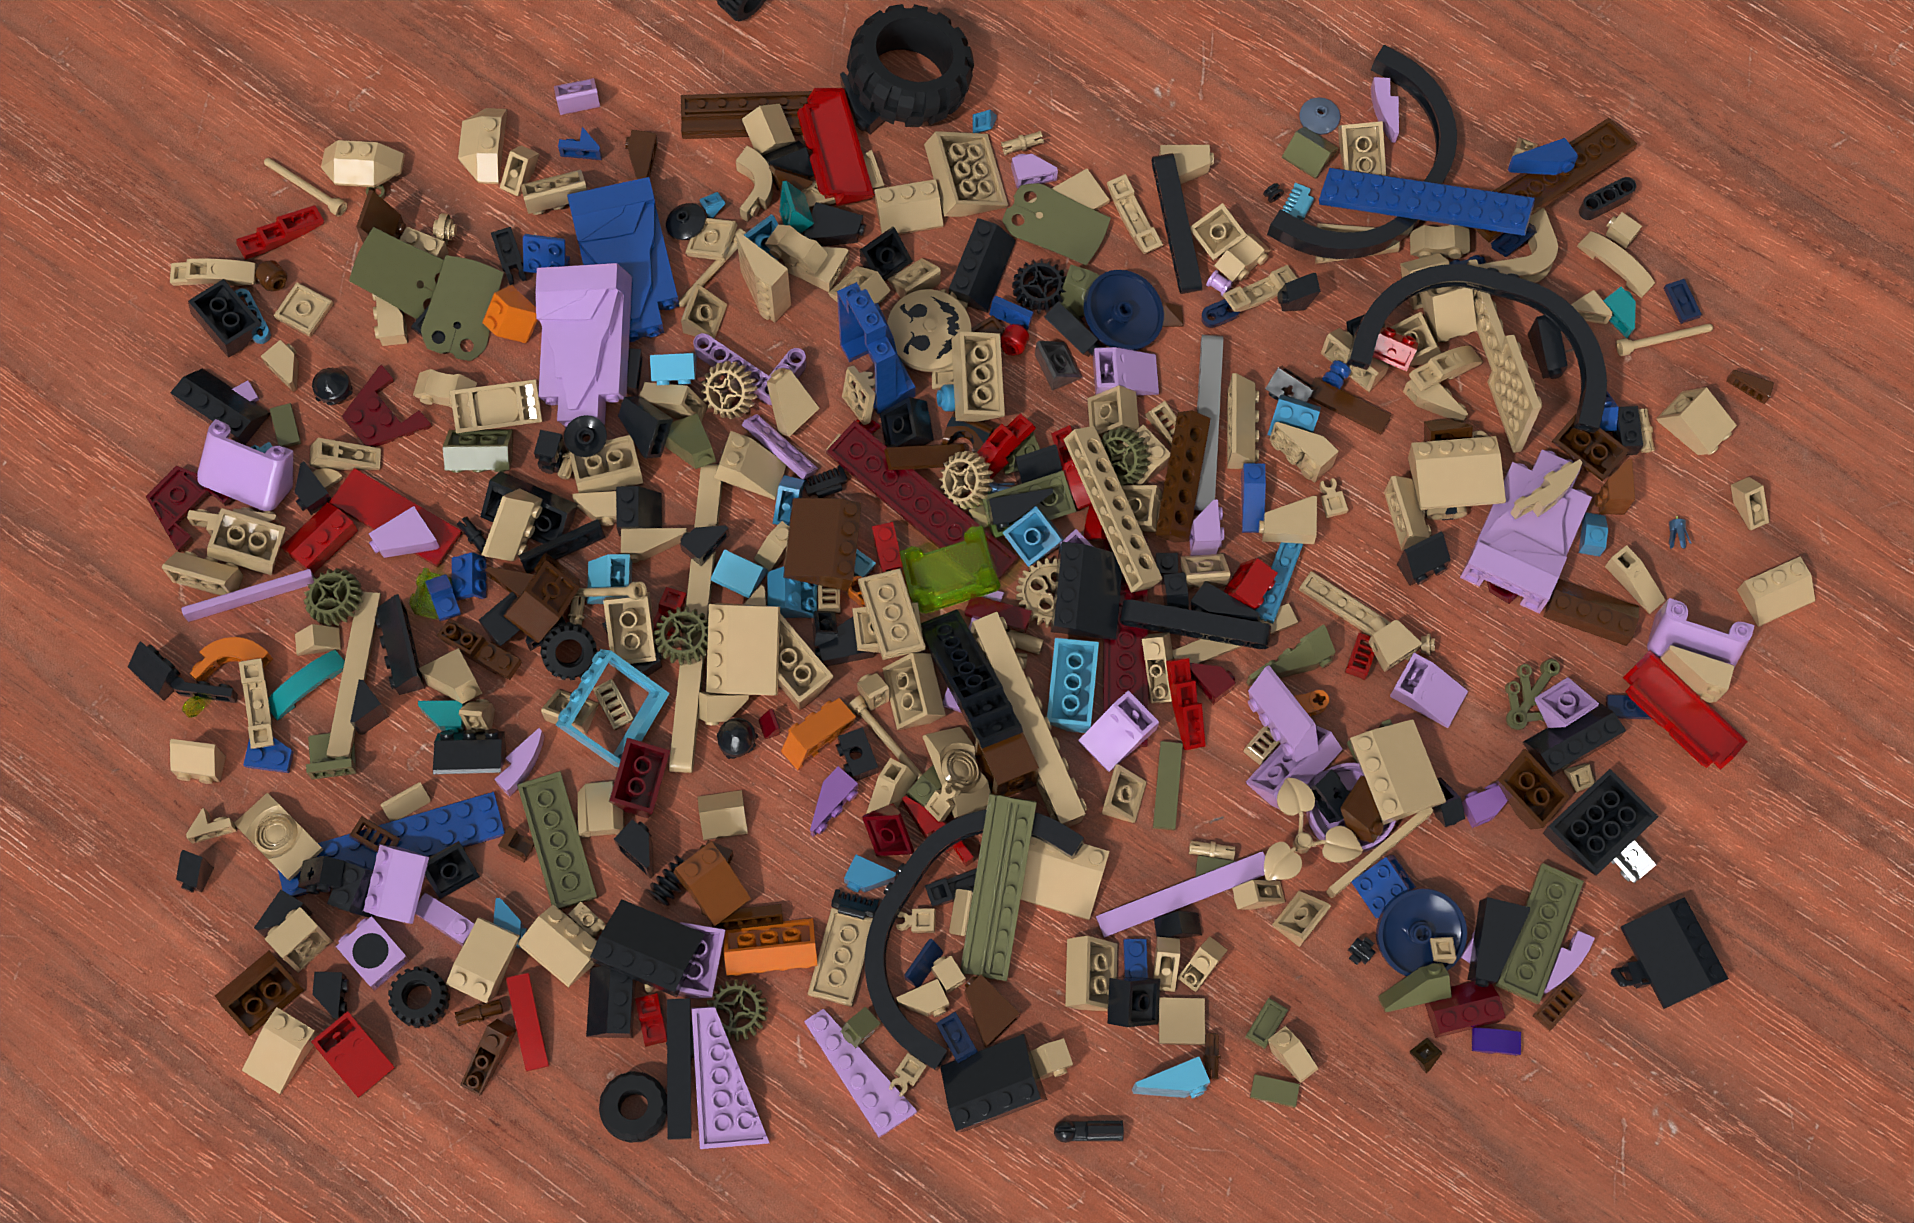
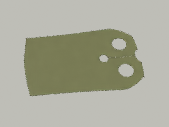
(1065, 224)
(392, 271)
(463, 297)

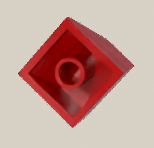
(1251, 582)

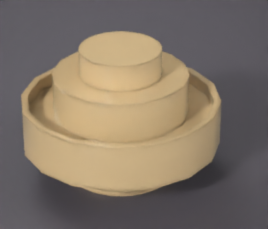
(444, 228)

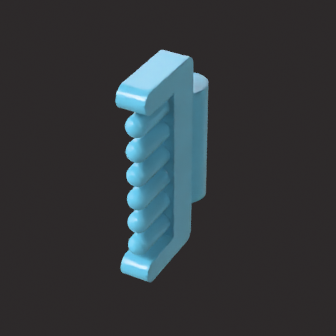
(1301, 205)

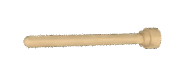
(336, 206)
(711, 270)
(1625, 346)
(634, 590)
(859, 707)

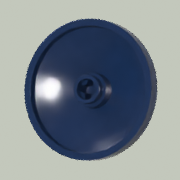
(1123, 310)
(1411, 921)

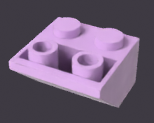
(1206, 532)

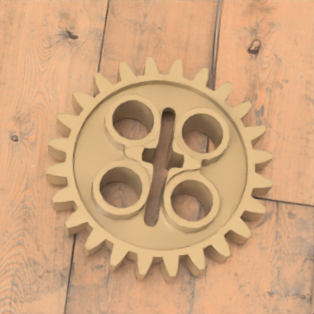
(1032, 598)

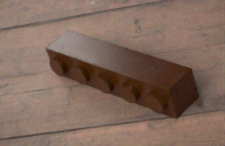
(752, 917)

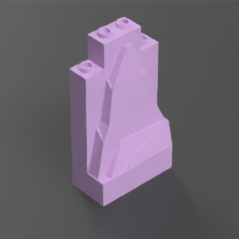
(583, 337)
(1531, 550)

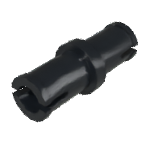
(474, 535)

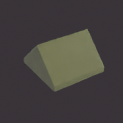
(1309, 152)

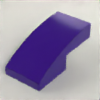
(1496, 1041)

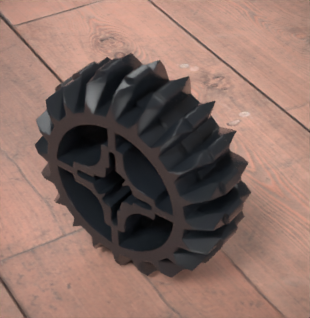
(1025, 293)

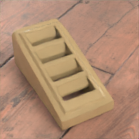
(1156, 422)
(831, 607)
(605, 687)
(1254, 753)

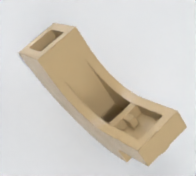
(757, 169)

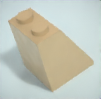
(1449, 312)
(1697, 420)

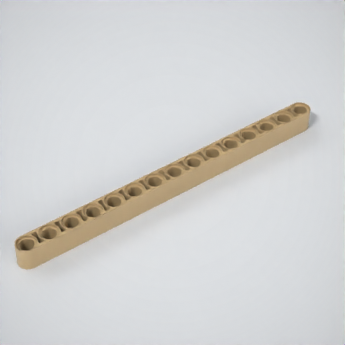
(698, 598)

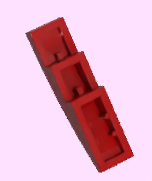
(284, 230)
(1185, 705)
(928, 825)
(527, 1022)

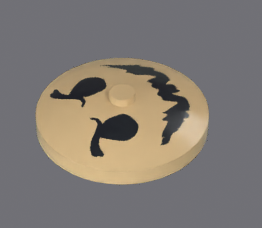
(924, 328)

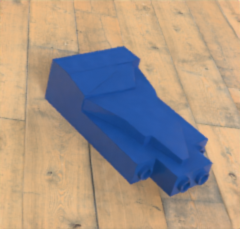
(624, 228)
(865, 332)

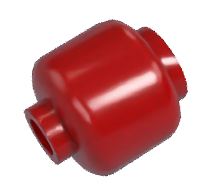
(1014, 339)

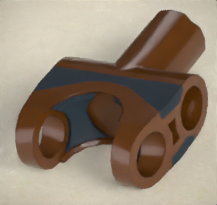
(975, 432)

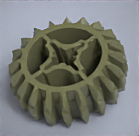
(1134, 459)
(324, 607)
(677, 641)
(747, 1014)

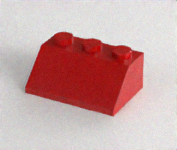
(320, 538)

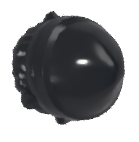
(331, 386)
(736, 738)

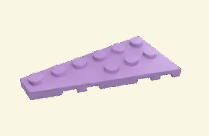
(723, 1100)

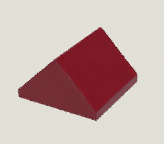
(888, 832)

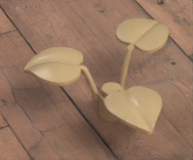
(1283, 862)

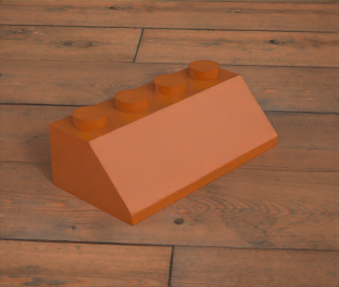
(770, 947)

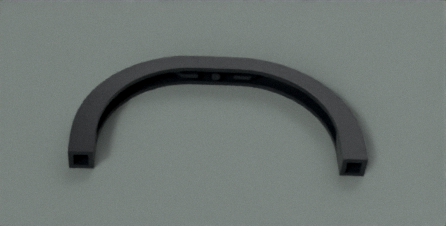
(1352, 245)
(1506, 286)
(897, 895)

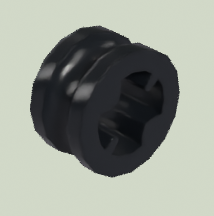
(1273, 192)

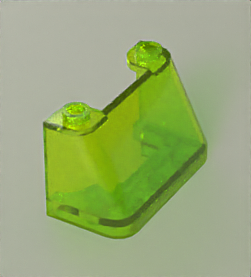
(951, 572)

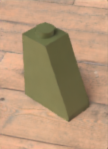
(690, 442)

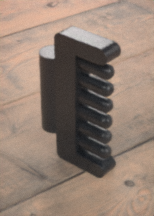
(828, 486)
(853, 908)

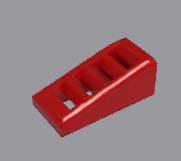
(1356, 670)

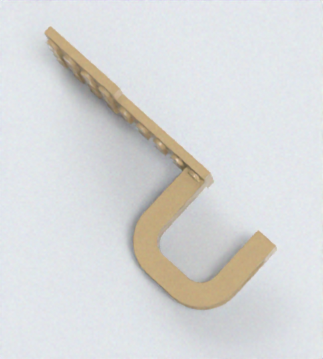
(1509, 378)

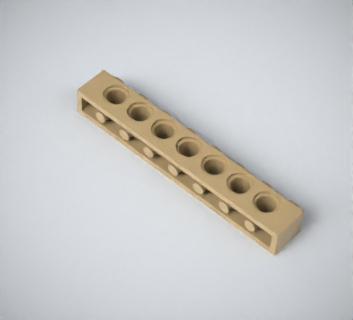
(1112, 509)

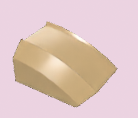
(1145, 504)
(596, 813)

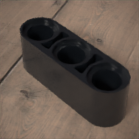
(1613, 192)

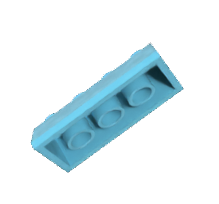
(1072, 684)

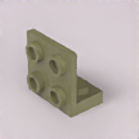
(325, 767)

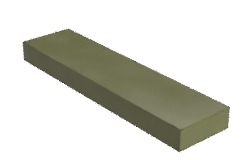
(1167, 785)

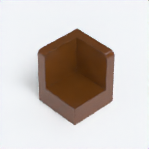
(516, 844)

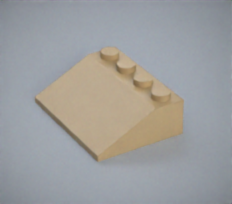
(965, 173)
(765, 279)
(1457, 472)
(743, 649)
(1397, 770)
(1063, 883)

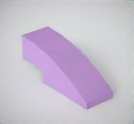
(1386, 107)
(521, 763)
(1569, 959)

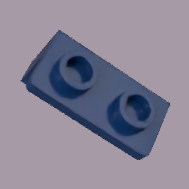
(469, 576)

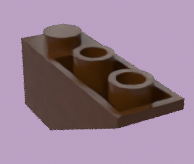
(488, 1056)

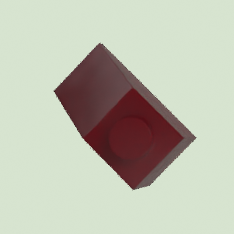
(1212, 680)

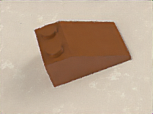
(712, 883)

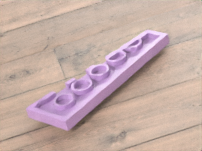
(862, 1078)

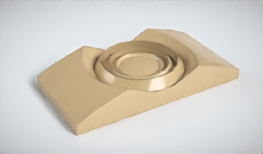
(495, 406)
(956, 762)
(278, 836)

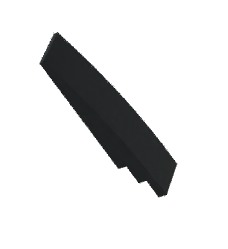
(970, 679)

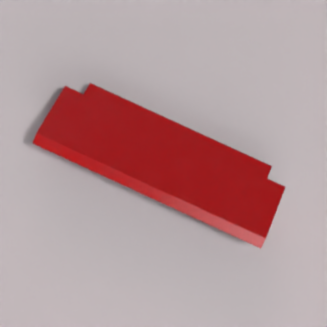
(835, 147)
(1682, 712)

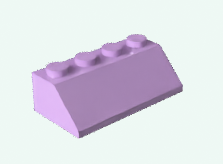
(1283, 715)
(1278, 766)

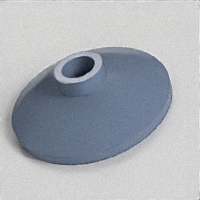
(1316, 122)

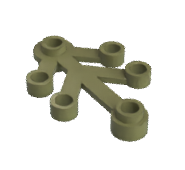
(1528, 694)

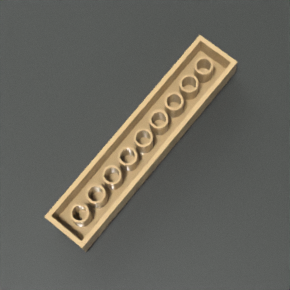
(1053, 779)

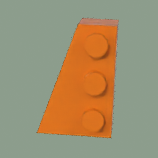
(817, 731)

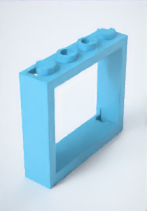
(642, 720)

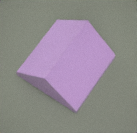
(576, 96)
(1564, 704)

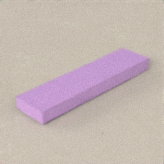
(779, 446)

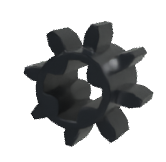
(1361, 950)

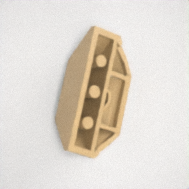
(483, 144)
(361, 163)

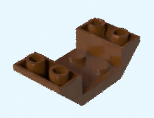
(543, 598)

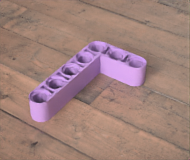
(717, 349)

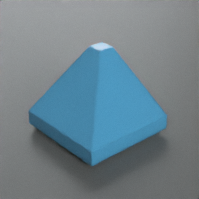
(983, 121)
(712, 204)

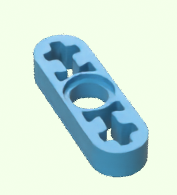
(253, 307)

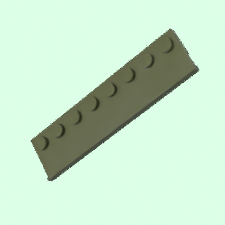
(998, 886)

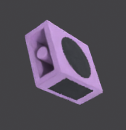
(372, 952)

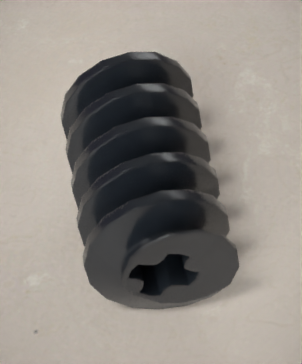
(666, 885)

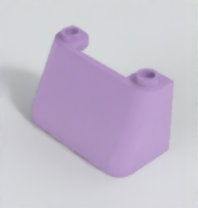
(244, 472)
(1673, 629)

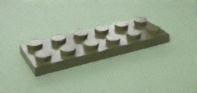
(557, 841)
(1541, 936)

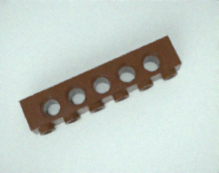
(1183, 476)

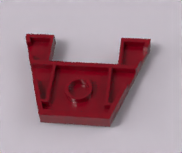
(372, 418)
(174, 498)

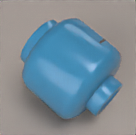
(945, 398)

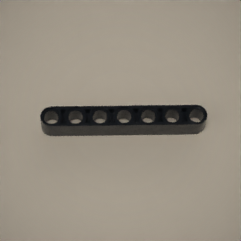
(1176, 223)
(1195, 624)

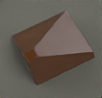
(1172, 315)

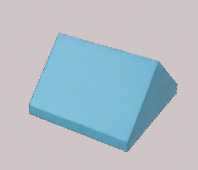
(738, 574)

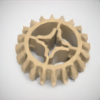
(723, 403)
(973, 478)

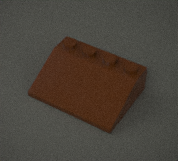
(822, 541)

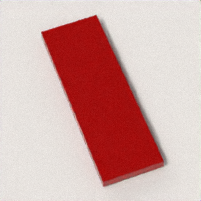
(377, 504)

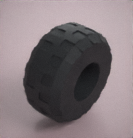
(623, 1087)

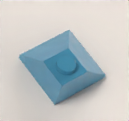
(1033, 536)

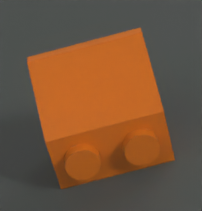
(511, 315)

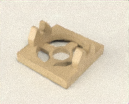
(860, 406)

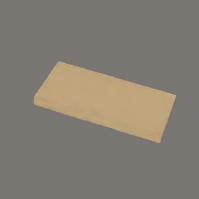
(1082, 189)
(891, 614)
(840, 959)

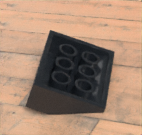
(1086, 592)
(1600, 823)
(647, 947)
(1674, 953)
(992, 1084)

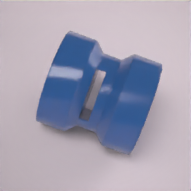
(1337, 373)

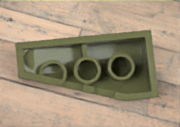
(1076, 285)
(1312, 652)

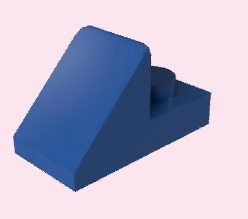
(584, 149)
(443, 597)

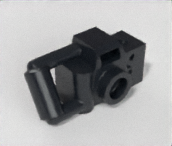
(1633, 975)

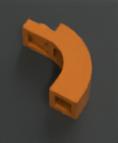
(225, 651)

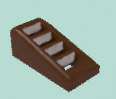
(1751, 385)
(372, 826)
(1570, 991)

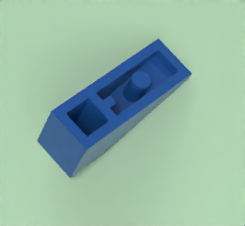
(1546, 159)
(1252, 496)

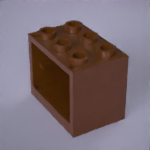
(1008, 765)

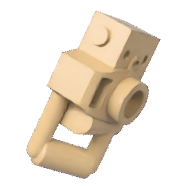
(587, 920)

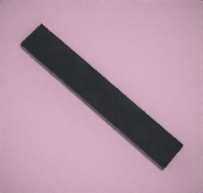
(679, 1069)

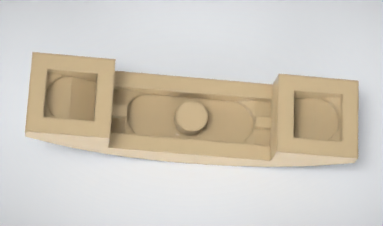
(1132, 215)
(1619, 261)
(1260, 291)
(256, 703)

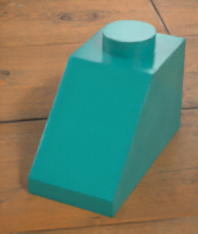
(1623, 311)
(444, 714)

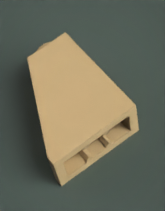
(1190, 160)
(827, 272)
(674, 400)
(789, 401)
(1291, 523)
(451, 677)

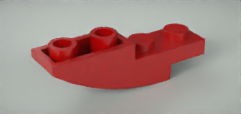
(1004, 441)
(1068, 467)
(888, 548)

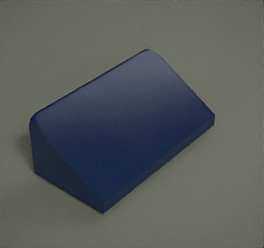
(923, 963)

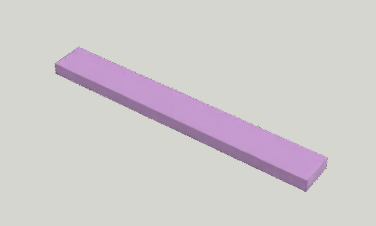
(1181, 895)

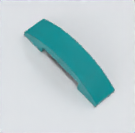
(305, 681)

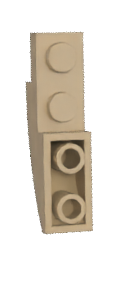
(212, 271)
(1444, 366)
(1549, 493)
(205, 519)

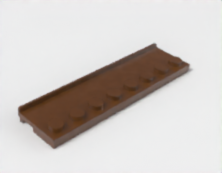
(723, 113)

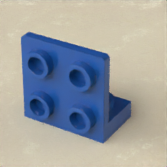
(543, 252)
(1382, 884)

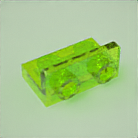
(420, 600)

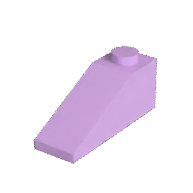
(444, 919)

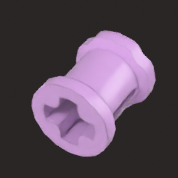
(1219, 282)

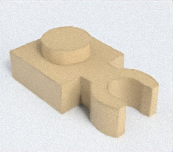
(1332, 502)
(941, 801)
(921, 921)
(908, 1072)

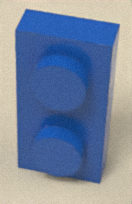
(1010, 312)
(1135, 958)

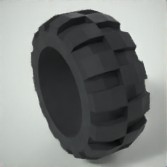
(918, 32)

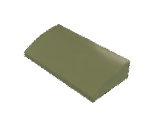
(1053, 506)

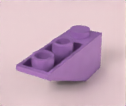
(835, 792)
(1483, 806)

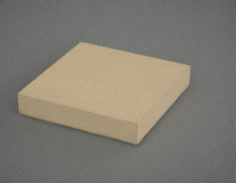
(713, 240)
(303, 309)
(1182, 1021)

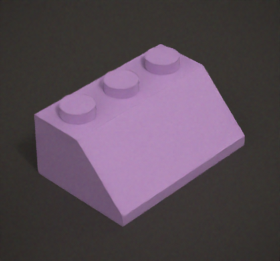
(396, 883)
(703, 971)

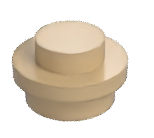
(1428, 644)

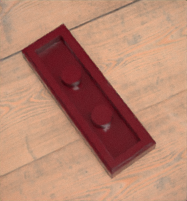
(1015, 617)

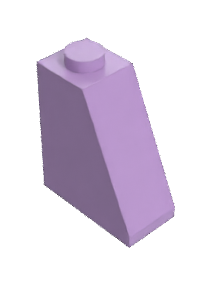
(403, 536)

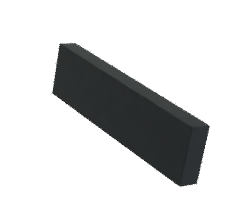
(563, 544)

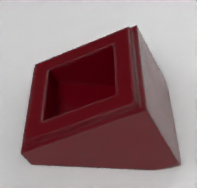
(769, 724)

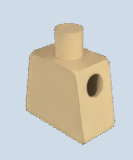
(1392, 642)

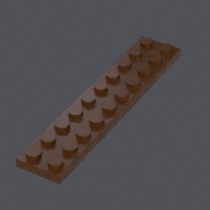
(1595, 152)

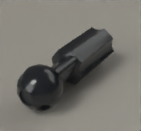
(1089, 1131)

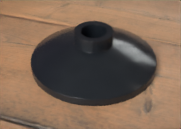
(689, 226)
(582, 427)

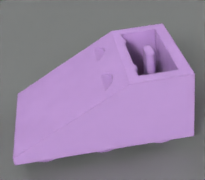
(1125, 368)
(1429, 690)
(1119, 731)

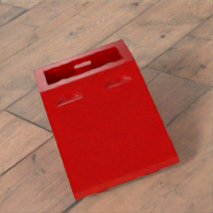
(353, 1054)

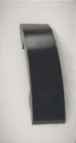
(944, 890)

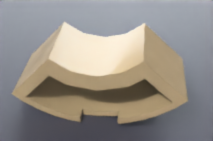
(1449, 241)
(796, 249)
(1242, 258)
(436, 386)
(1052, 1059)

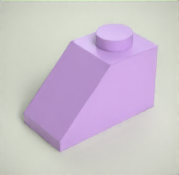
(1032, 169)

